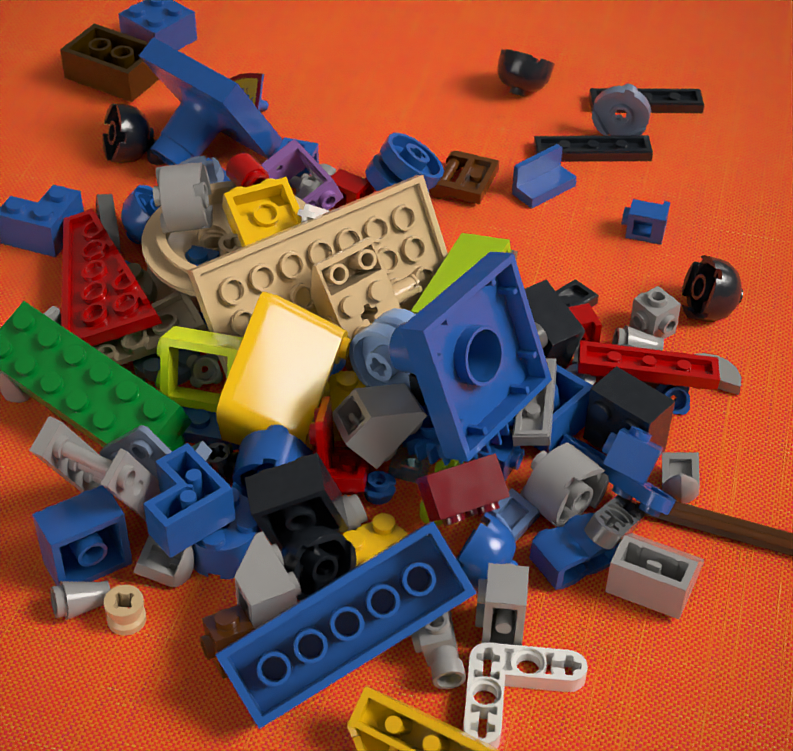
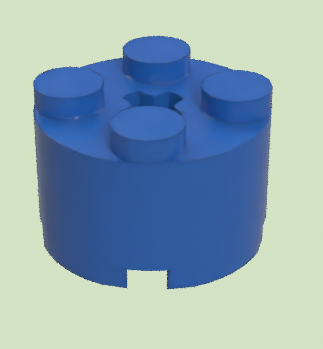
(265, 450)
(225, 548)

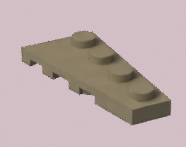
(173, 311)

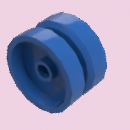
(402, 159)

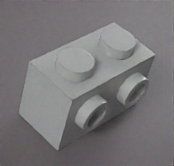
(503, 604)

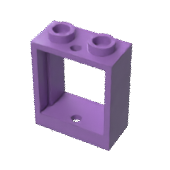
(294, 159)

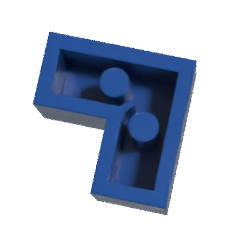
(39, 224)
(190, 501)

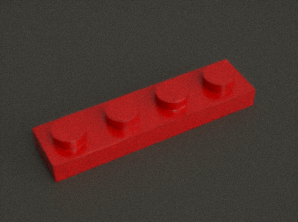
(650, 365)

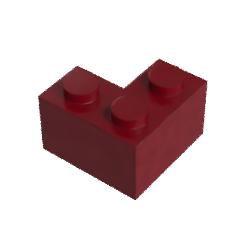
(463, 488)

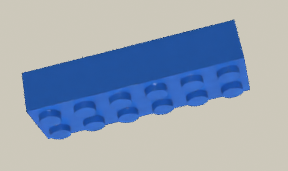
(345, 624)

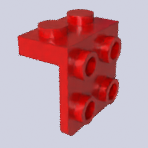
(343, 463)

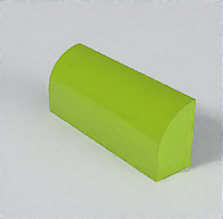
(462, 256)

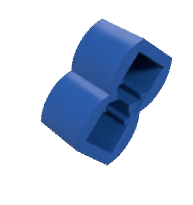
(568, 553)

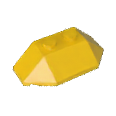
(392, 725)

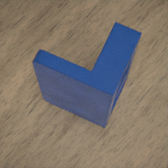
(541, 177)

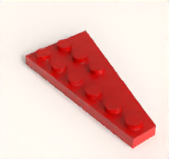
(97, 285)

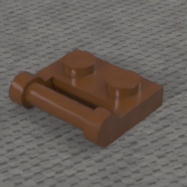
(473, 180)

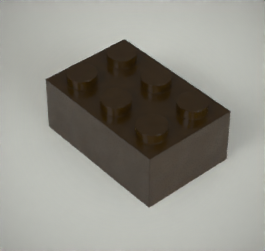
(108, 62)

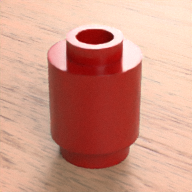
(245, 171)

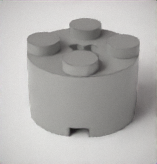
(183, 197)
(564, 484)

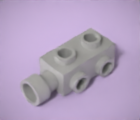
(441, 652)

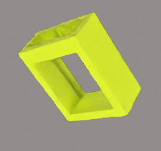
(193, 340)

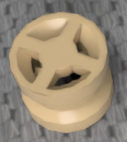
(120, 618)

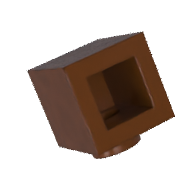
(222, 630)

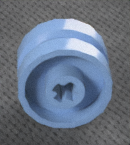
(371, 350)

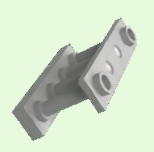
(86, 469)

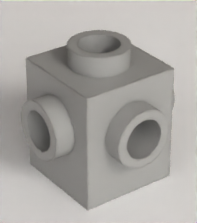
(655, 313)

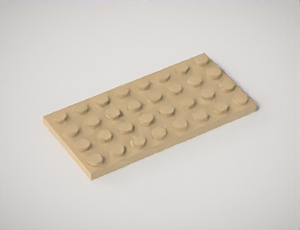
(281, 264)

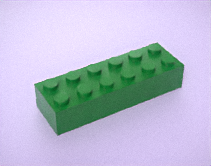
(83, 382)

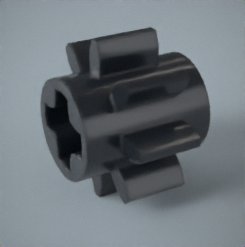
(222, 460)

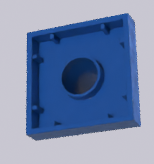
(206, 108)
(474, 355)

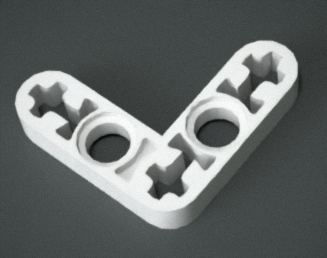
(506, 673)

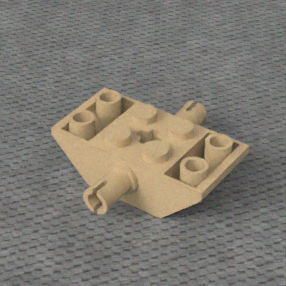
(355, 289)

